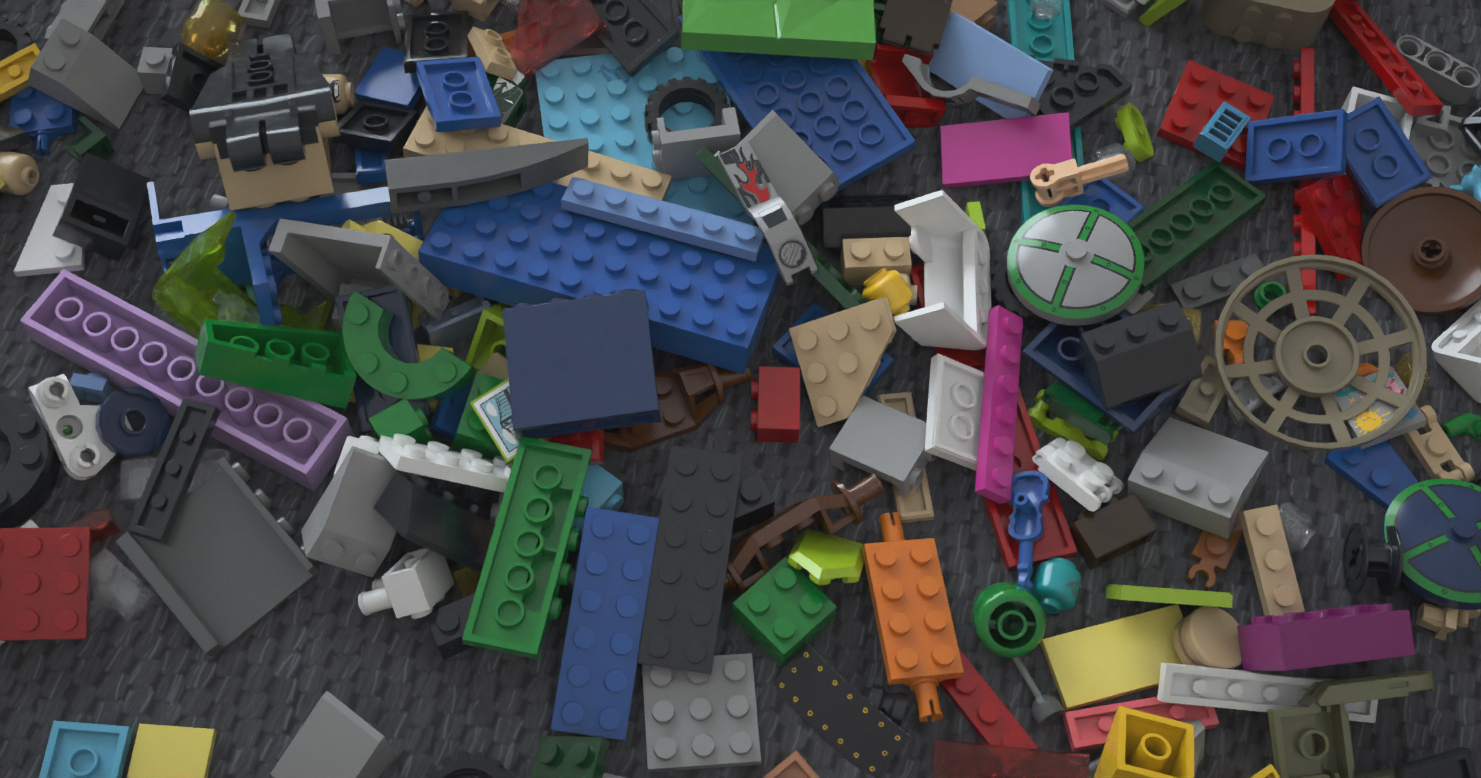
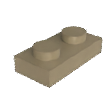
(1202, 395)

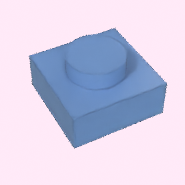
(91, 387)

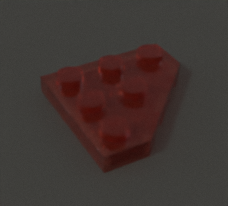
(551, 29)

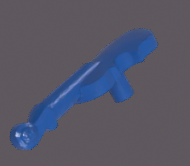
(1028, 497)

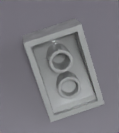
(86, 75)
(344, 523)

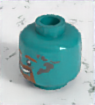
(1056, 585)

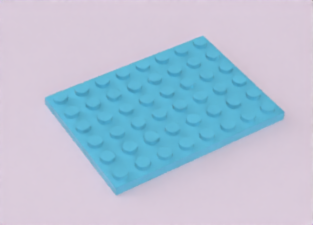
(611, 114)

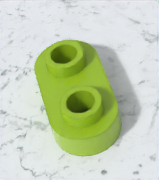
(1134, 131)

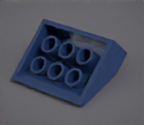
(1055, 353)

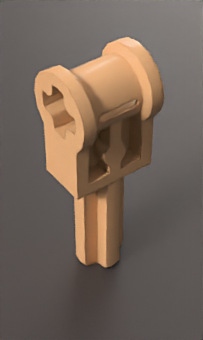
(1067, 179)

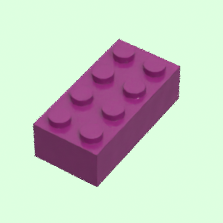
(1325, 637)

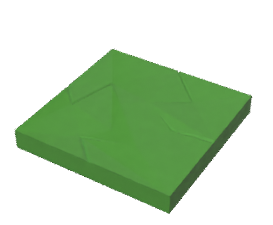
(781, 27)

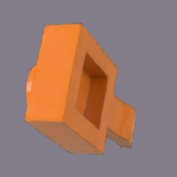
(1234, 340)

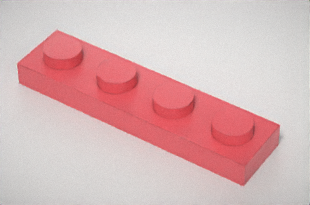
(1091, 726)

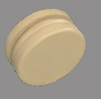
(1208, 639)

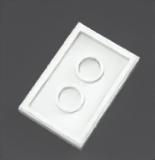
(954, 411)

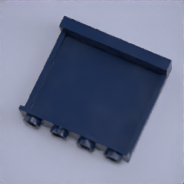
(581, 365)

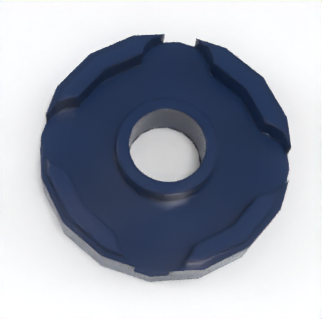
(115, 433)

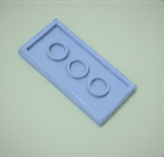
(973, 51)

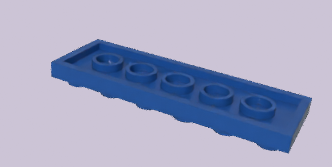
(604, 624)

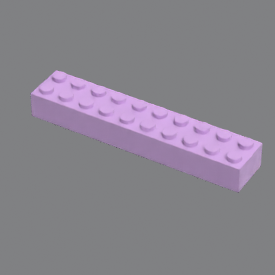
(147, 353)

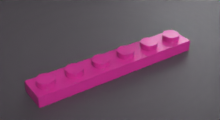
(999, 405)

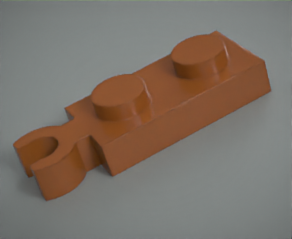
(1213, 554)

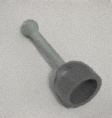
(1043, 705)

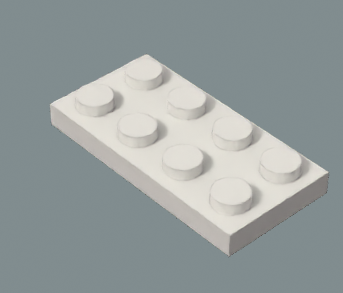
(439, 462)

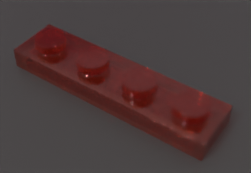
(980, 760)

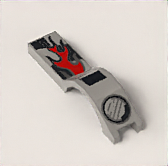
(974, 88)
(767, 210)

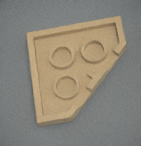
(842, 356)

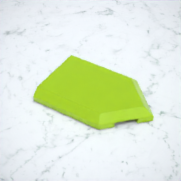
(827, 557)

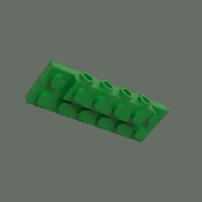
(530, 549)

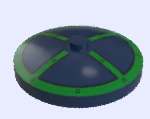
(1440, 540)

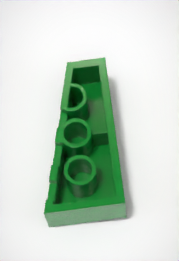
(277, 360)

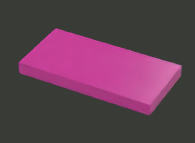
(1003, 149)

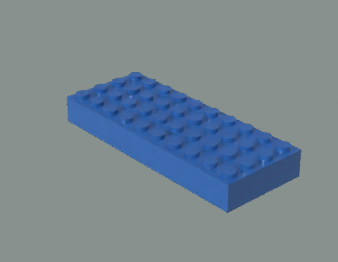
(534, 252)

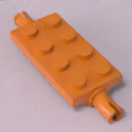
(912, 614)

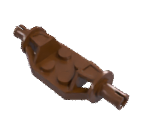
(677, 405)
(796, 517)

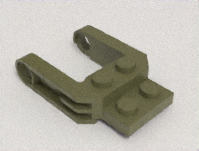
(1316, 734)

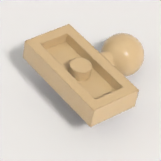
(493, 53)

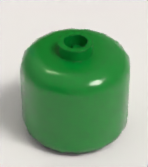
(1022, 629)

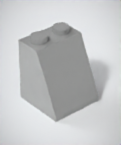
(792, 167)
(335, 745)

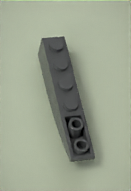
(479, 174)

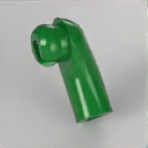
(1466, 424)

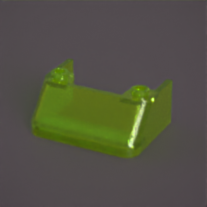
(193, 280)

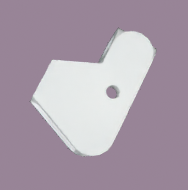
(57, 406)

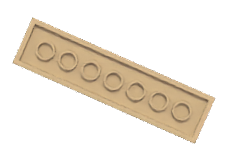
(600, 168)

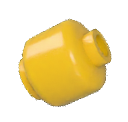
(889, 285)

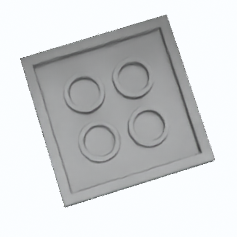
(701, 717)

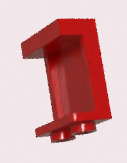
(901, 89)

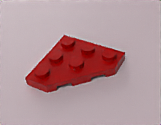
(1335, 216)

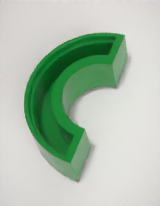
(375, 362)

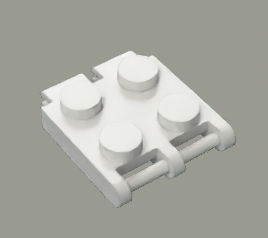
(1077, 473)

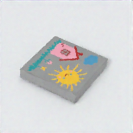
(1378, 411)

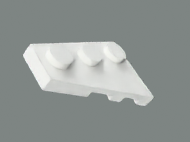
(43, 251)

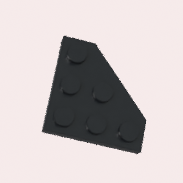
(1081, 90)

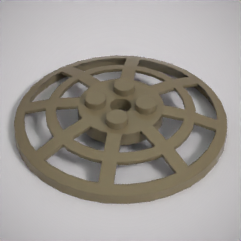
(1330, 338)

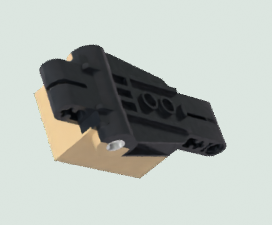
(267, 124)

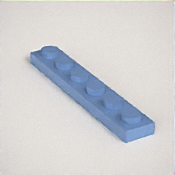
(663, 218)

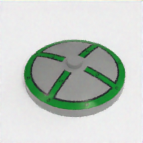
(1075, 265)

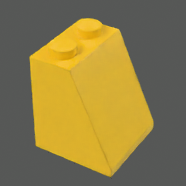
(1147, 747)

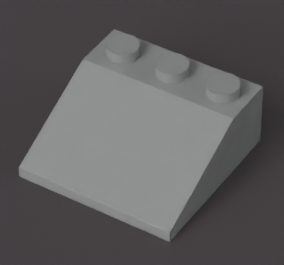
(1196, 476)

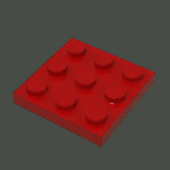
(1197, 100)
(44, 583)

